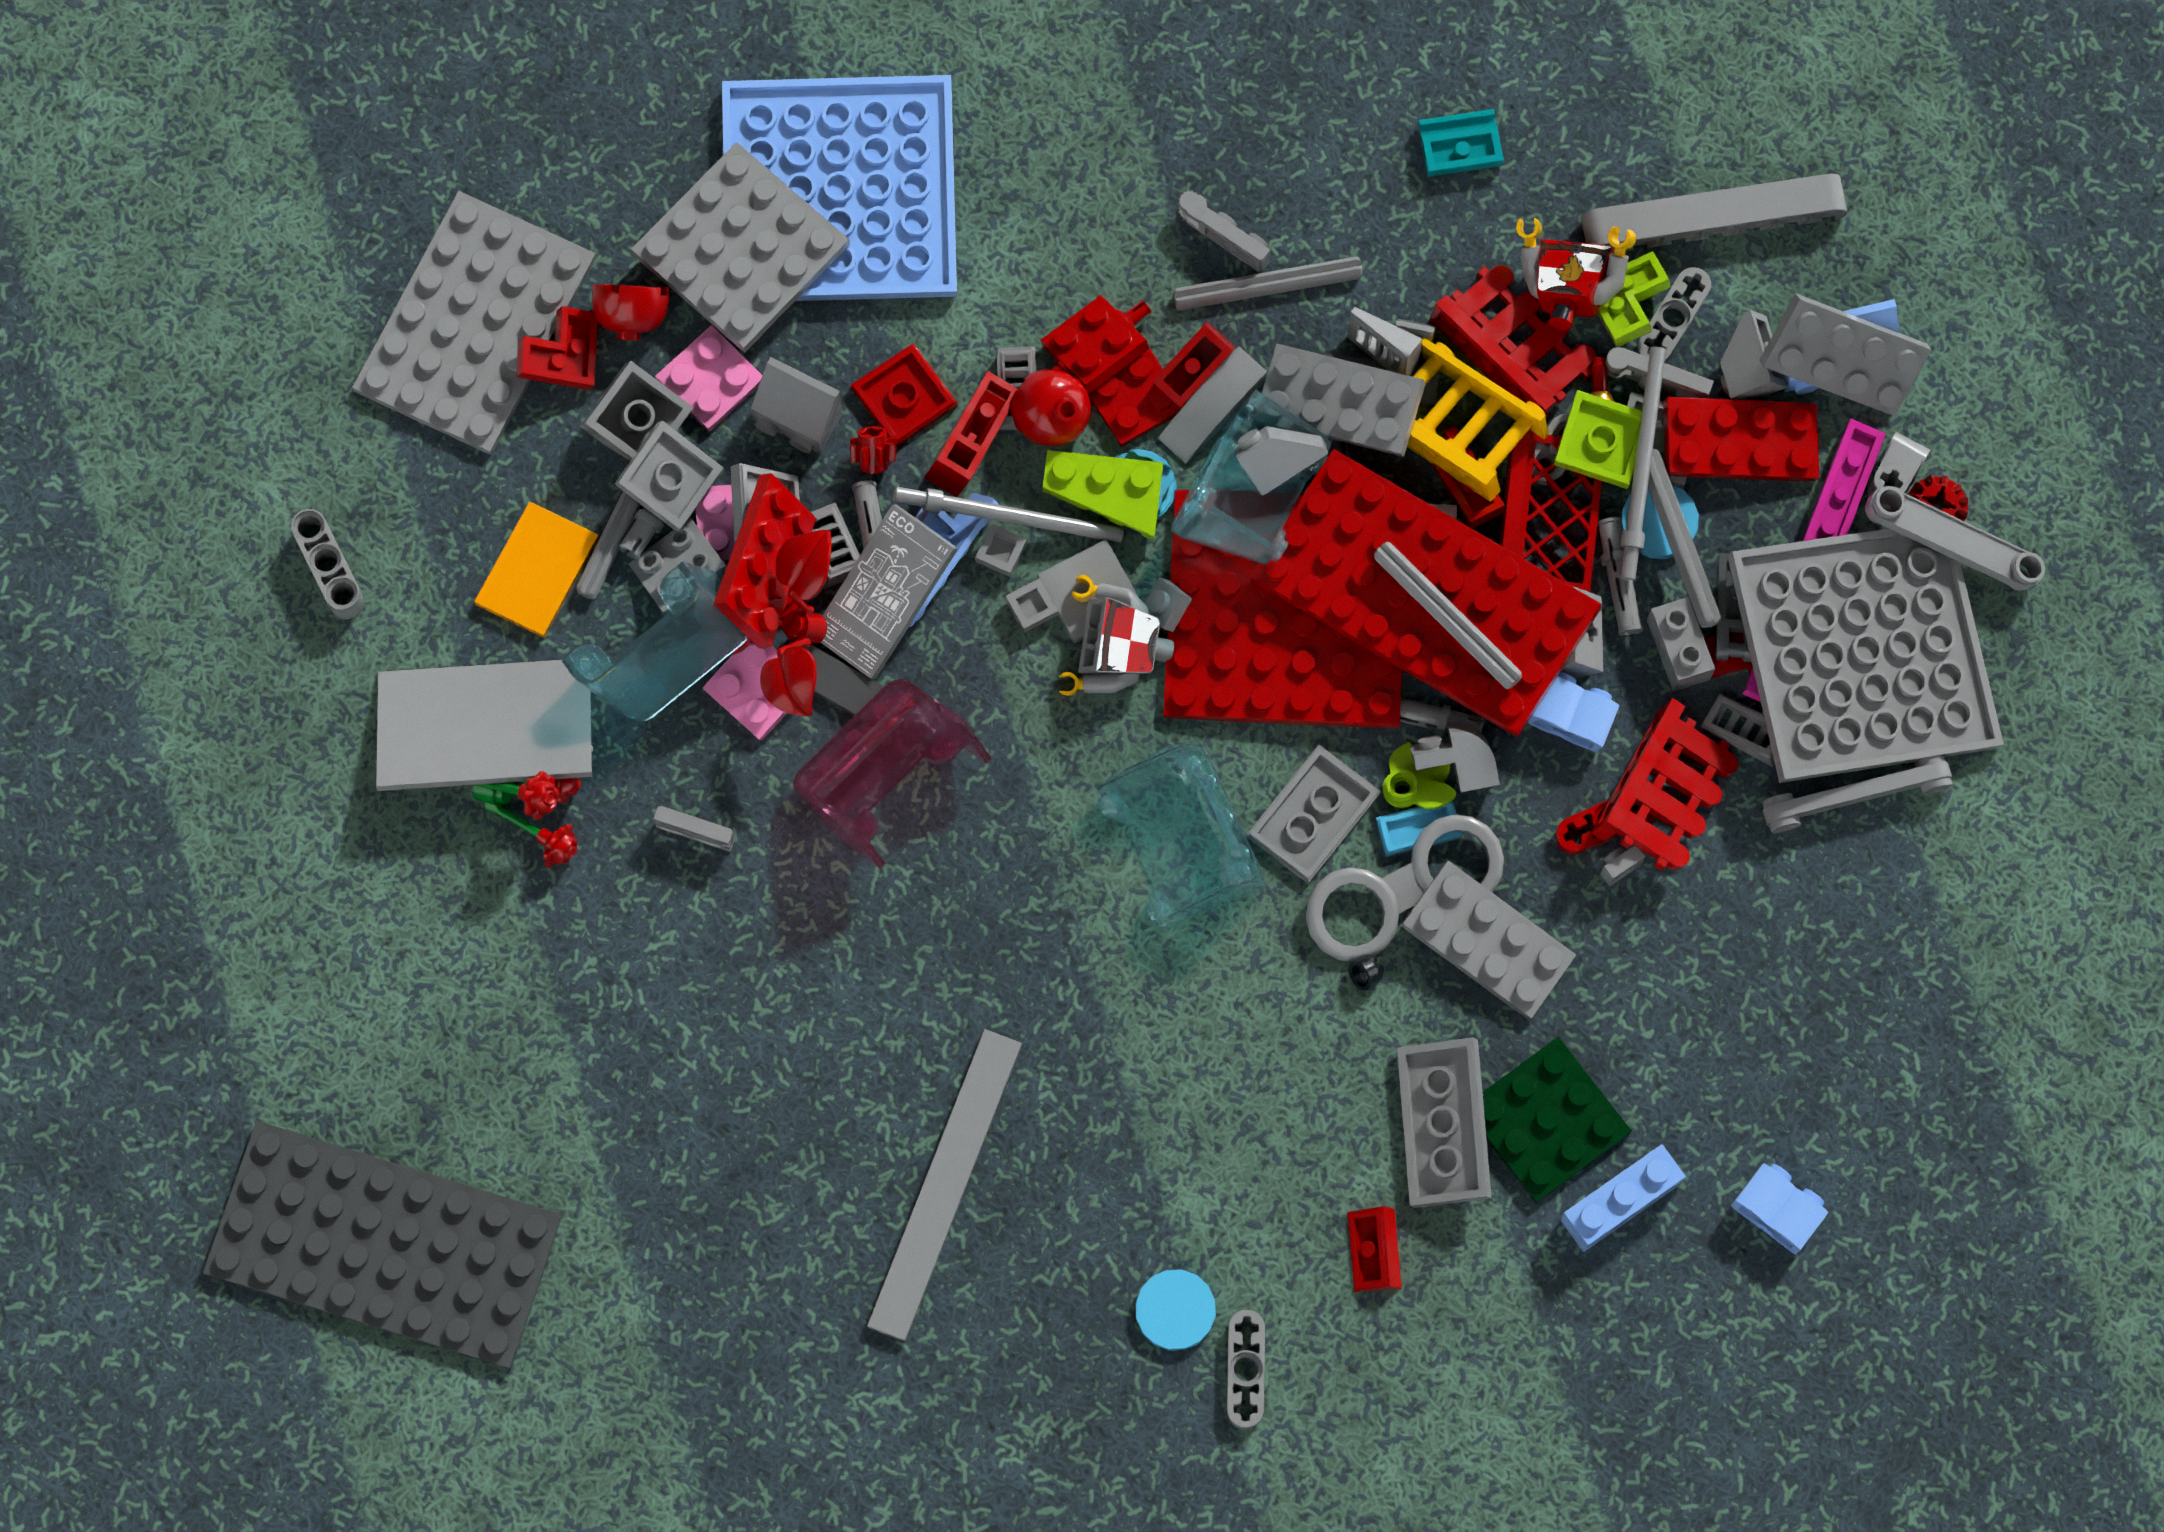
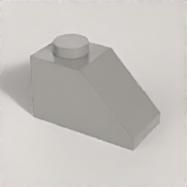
(1742, 372)
(1277, 455)

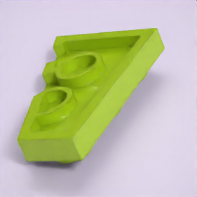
(1110, 486)

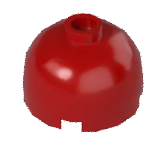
(629, 308)
(1051, 408)

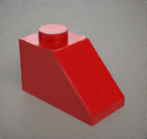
(1193, 364)

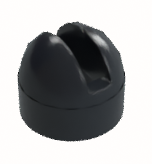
(1373, 971)

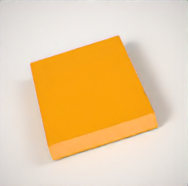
(536, 569)

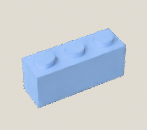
(1622, 1198)

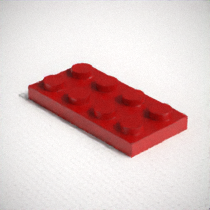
(1740, 439)
(750, 588)

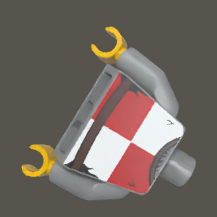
(1117, 640)

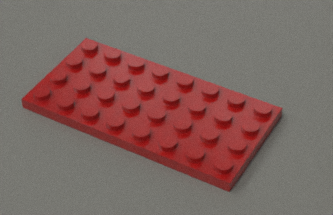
(1335, 579)

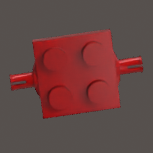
(1097, 342)

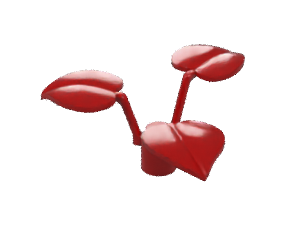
(792, 677)

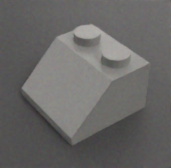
(796, 407)
(632, 409)

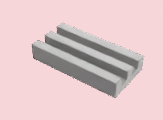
(694, 828)

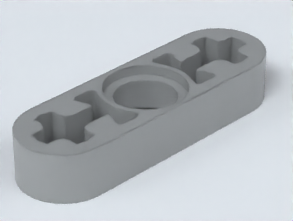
(1678, 289)
(1256, 1339)

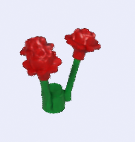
(540, 798)

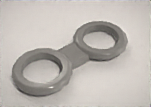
(1399, 888)

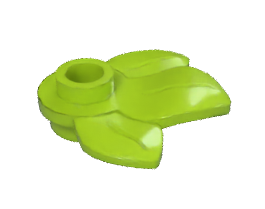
(1425, 785)

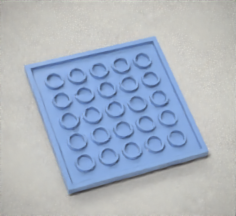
(871, 163)

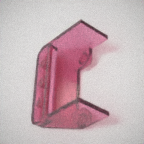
(875, 755)

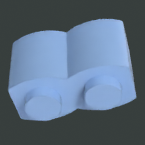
(1576, 713)
(1780, 1207)

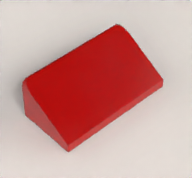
(1374, 1249)

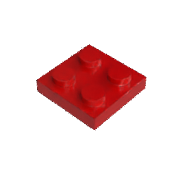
(1132, 402)

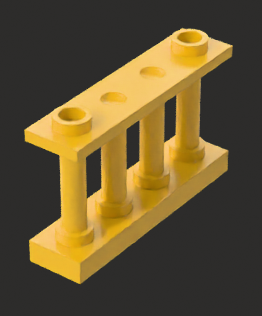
(1451, 454)

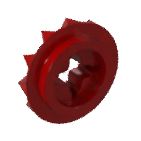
(1952, 494)

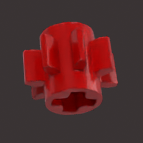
(873, 449)

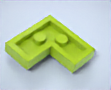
(1622, 313)

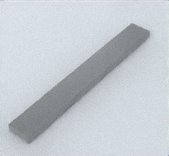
(944, 1185)

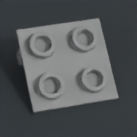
(678, 546)

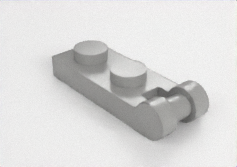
(1675, 381)

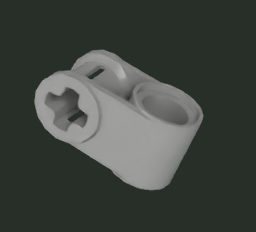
(1899, 465)

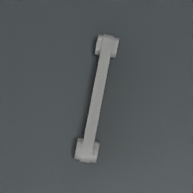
(1954, 538)
(1784, 811)

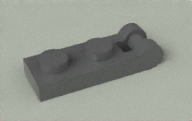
(1731, 616)

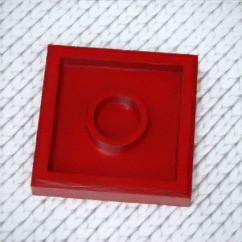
(904, 394)

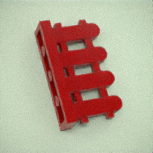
(1491, 350)
(1650, 797)

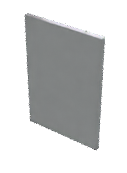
(481, 725)

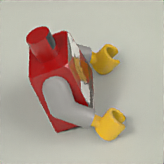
(1572, 275)

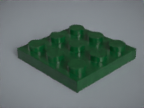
(1549, 1120)

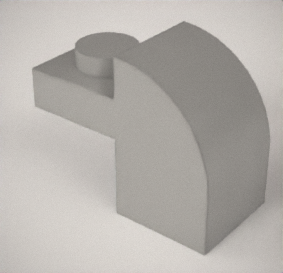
(1466, 749)

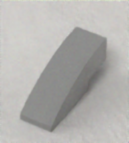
(1213, 405)

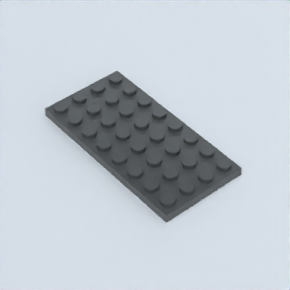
(383, 1244)

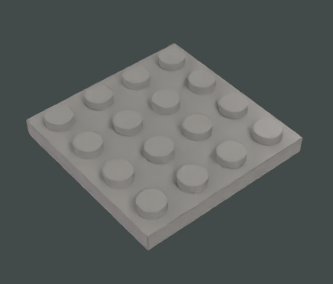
(740, 247)

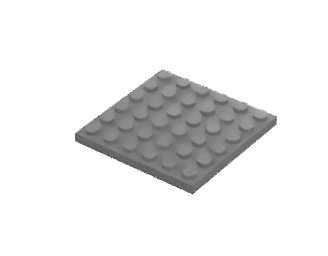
(1863, 653)

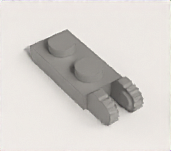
(1223, 231)

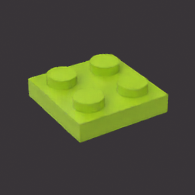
(1600, 439)

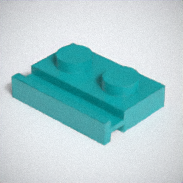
(1460, 143)

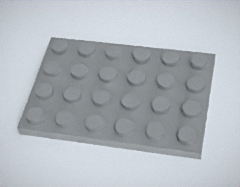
(460, 319)

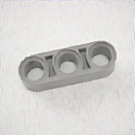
(321, 548)

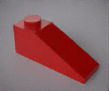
(971, 435)

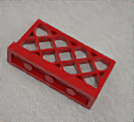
(1517, 502)

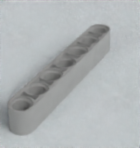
(1719, 211)

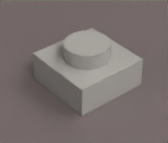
(1001, 550)
(1167, 603)
(1031, 605)
(1621, 863)

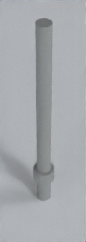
(934, 502)
(1633, 538)

